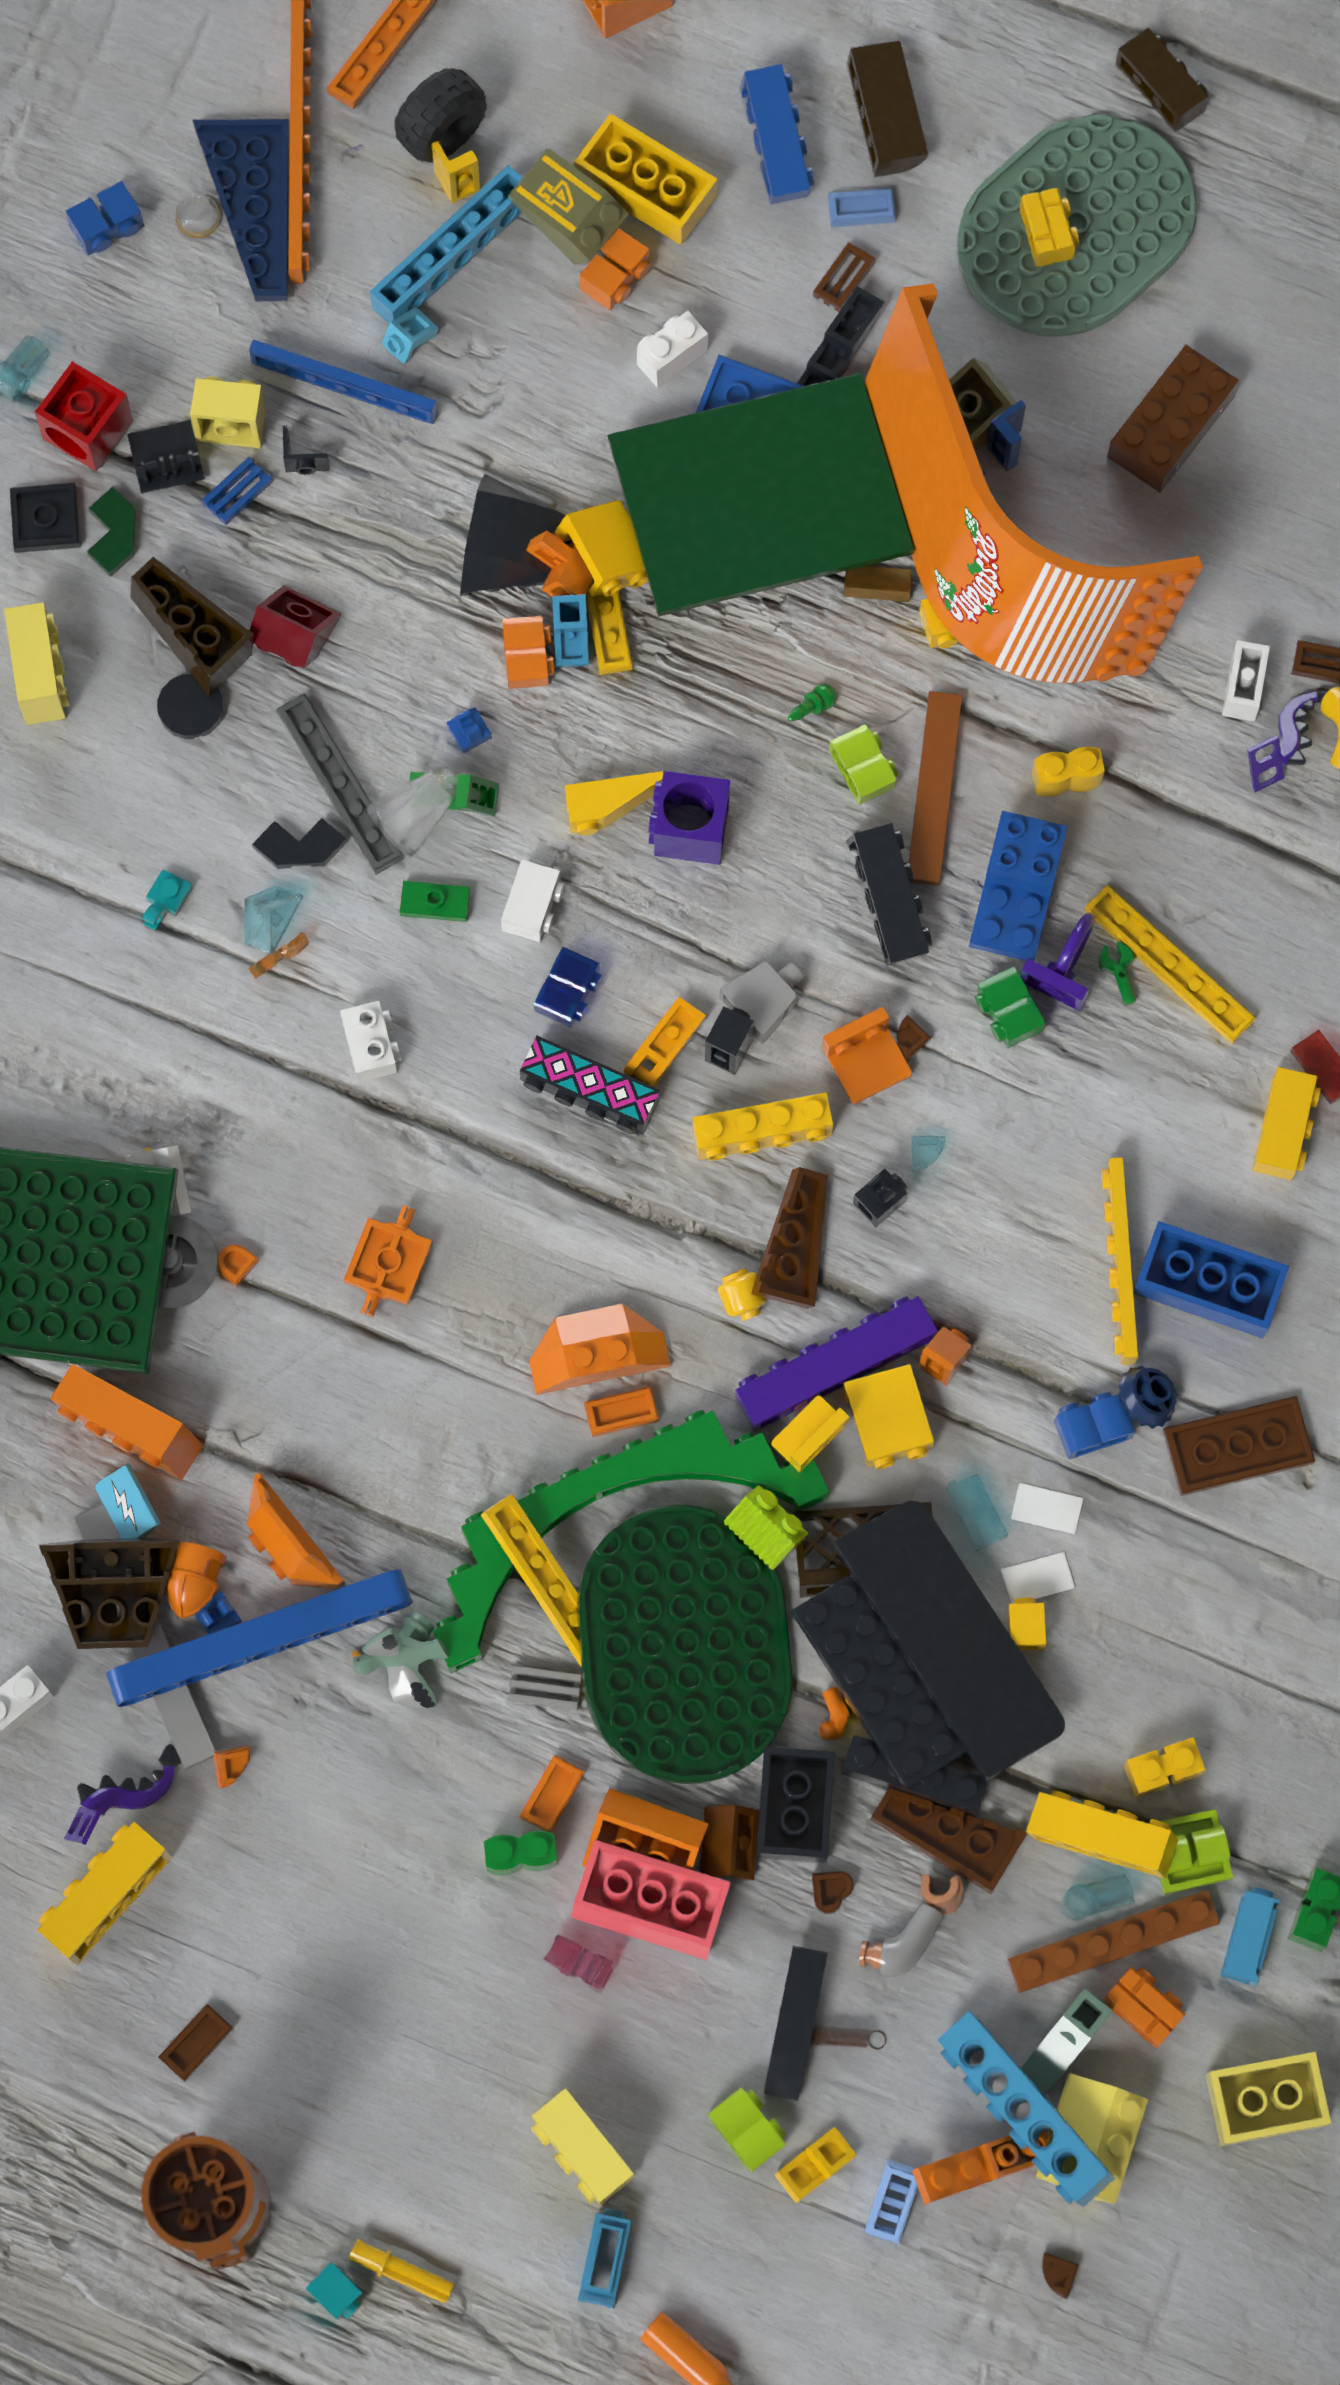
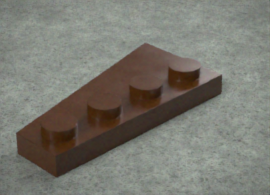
(794, 1247)

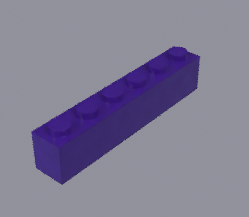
(843, 1359)

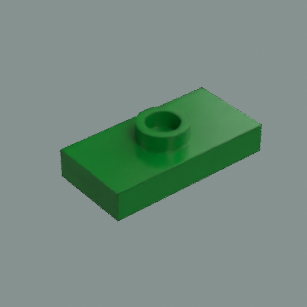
(434, 901)

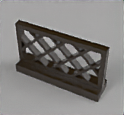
(816, 1580)

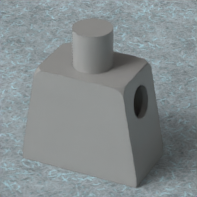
(764, 996)

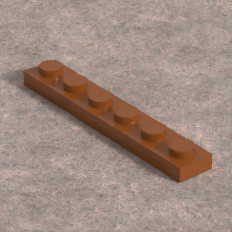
(1113, 1941)

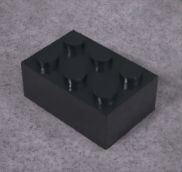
(795, 1805)

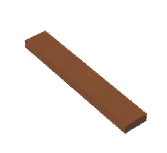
(934, 787)

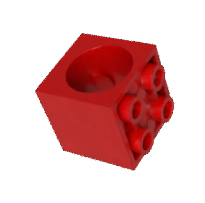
(84, 416)

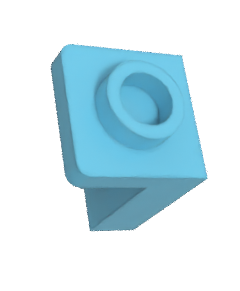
(408, 333)

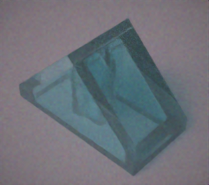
(268, 916)

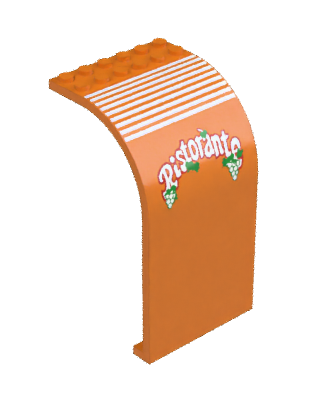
(978, 569)

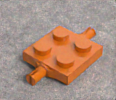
(388, 1261)

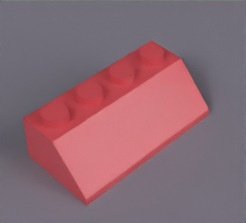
(650, 1899)

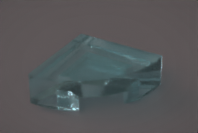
(925, 1151)

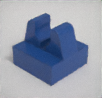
(469, 730)
(218, 1614)

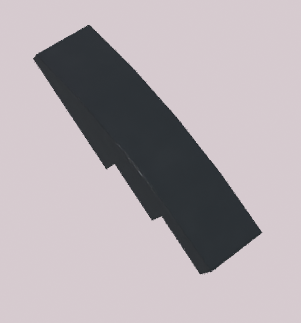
(843, 338)
(795, 2023)

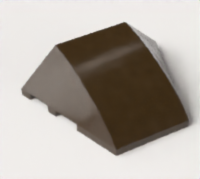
(110, 1587)

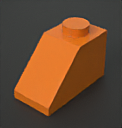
(945, 1355)

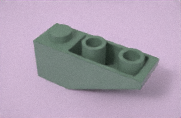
(1066, 2040)

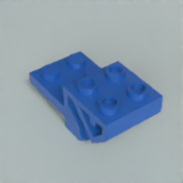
(1017, 886)

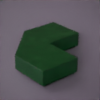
(118, 544)

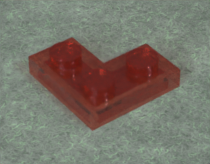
(1320, 1059)

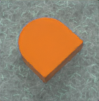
(236, 1263)

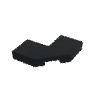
(313, 849)

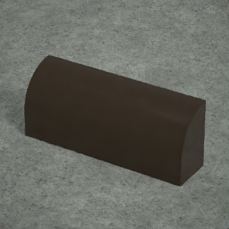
(886, 108)

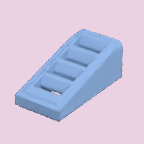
(881, 2231)

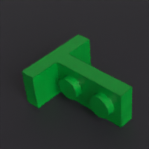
(472, 794)

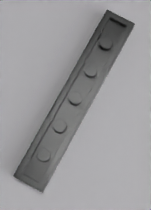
(338, 782)

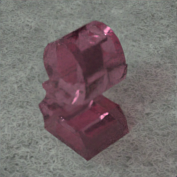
(580, 1963)

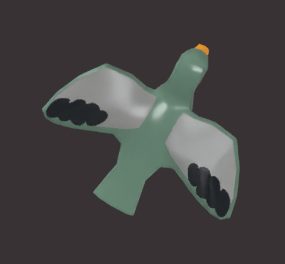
(401, 1656)

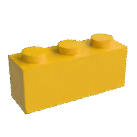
(1286, 1123)

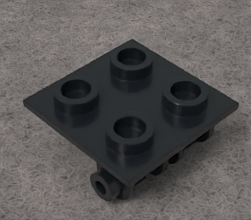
(165, 456)

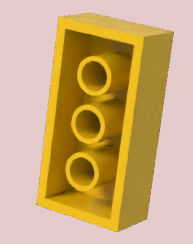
(648, 178)
(104, 1892)

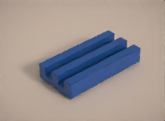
(228, 482)

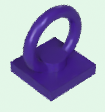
(1058, 978)

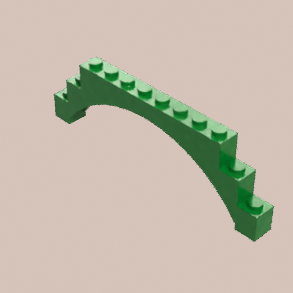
(685, 1452)

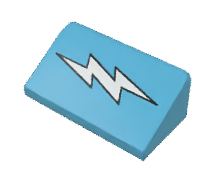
(127, 1503)

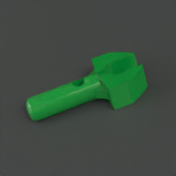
(1119, 970)

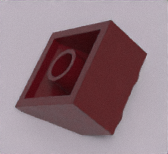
(293, 626)

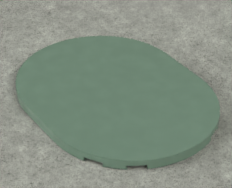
(1130, 214)

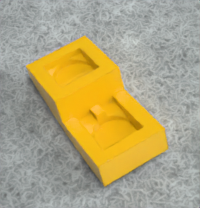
(815, 2165)

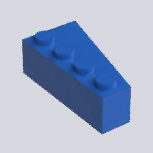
(777, 133)

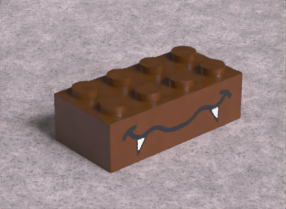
(1173, 418)

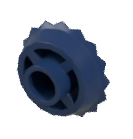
(1147, 1396)

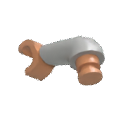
(903, 1951)

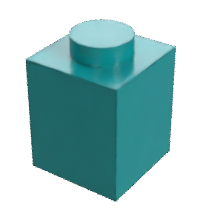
(335, 2292)

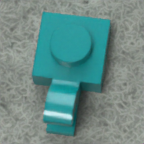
(165, 896)

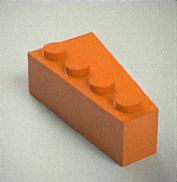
(127, 1421)

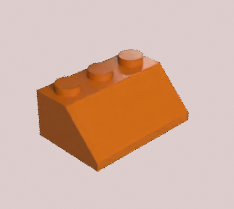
(647, 1830)

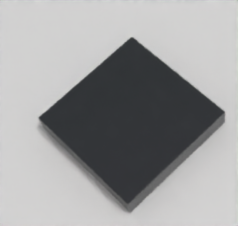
(44, 517)

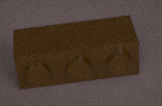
(1162, 79)

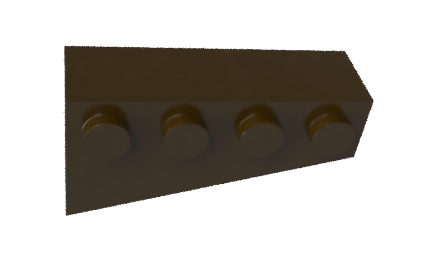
(191, 625)

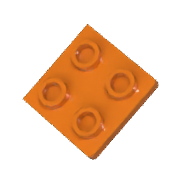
(865, 1056)

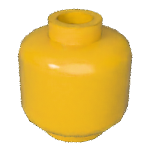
(737, 1296)

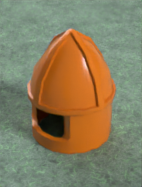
(193, 1578)

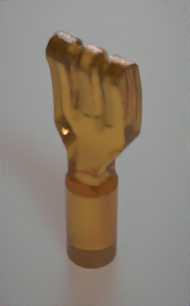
(285, 952)

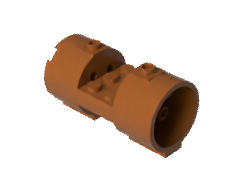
(206, 2200)

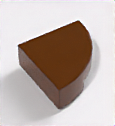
(911, 1038)
(1058, 2274)

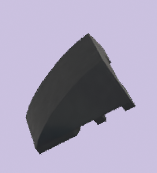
(499, 536)

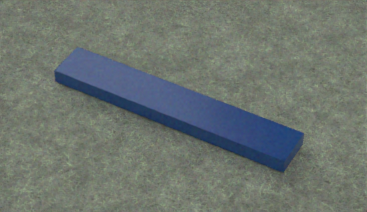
(343, 382)

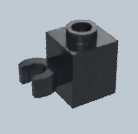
(881, 1197)

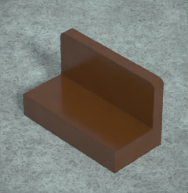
(730, 1842)

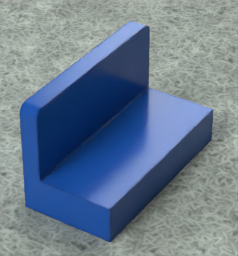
(1004, 438)

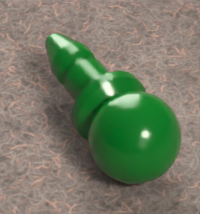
(821, 698)

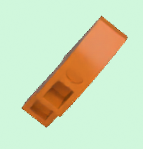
(973, 2168)

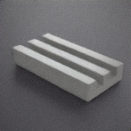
(544, 1674)

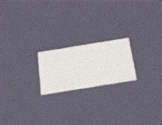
(1047, 1508)
(1038, 1577)

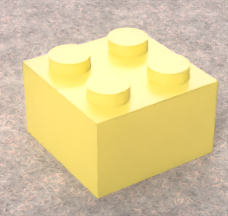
(228, 412)

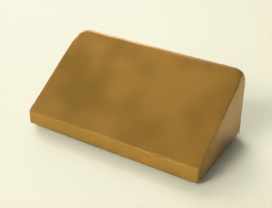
(878, 583)

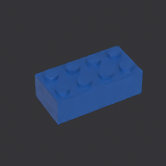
(1211, 1279)

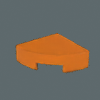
(230, 1764)

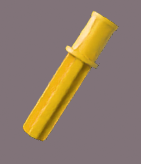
(401, 2271)

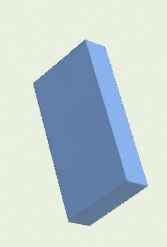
(861, 207)

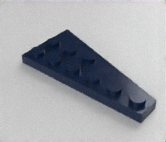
(252, 183)

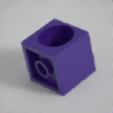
(698, 845)

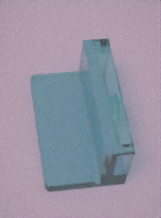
(976, 1511)

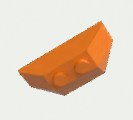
(596, 1348)
(286, 1541)

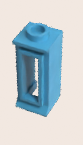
(1250, 1936)
(611, 2220)

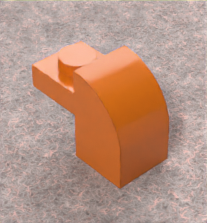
(568, 571)

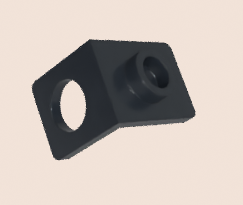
(302, 463)

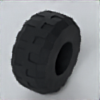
(443, 110)

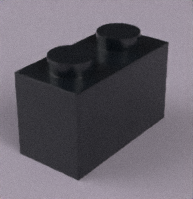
(729, 1039)

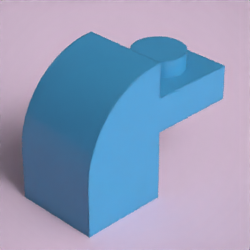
(570, 631)

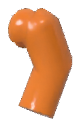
(838, 1715)

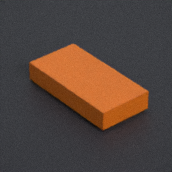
(621, 1411)
(552, 1794)

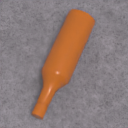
(684, 2353)

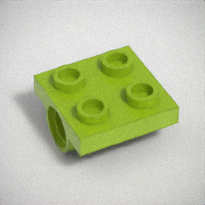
(1200, 1853)

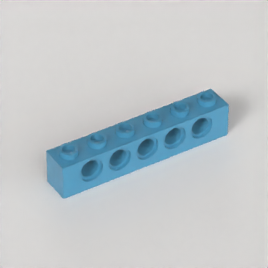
(448, 248)
(1090, 2174)

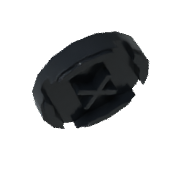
(187, 709)

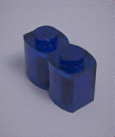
(567, 987)

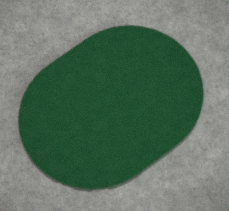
(683, 1645)

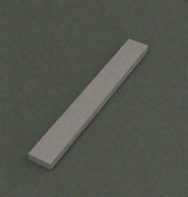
(175, 1706)

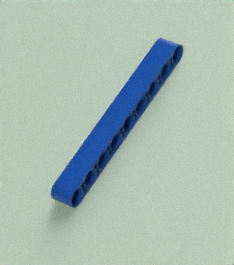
(259, 1638)

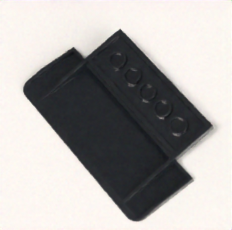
(925, 1653)

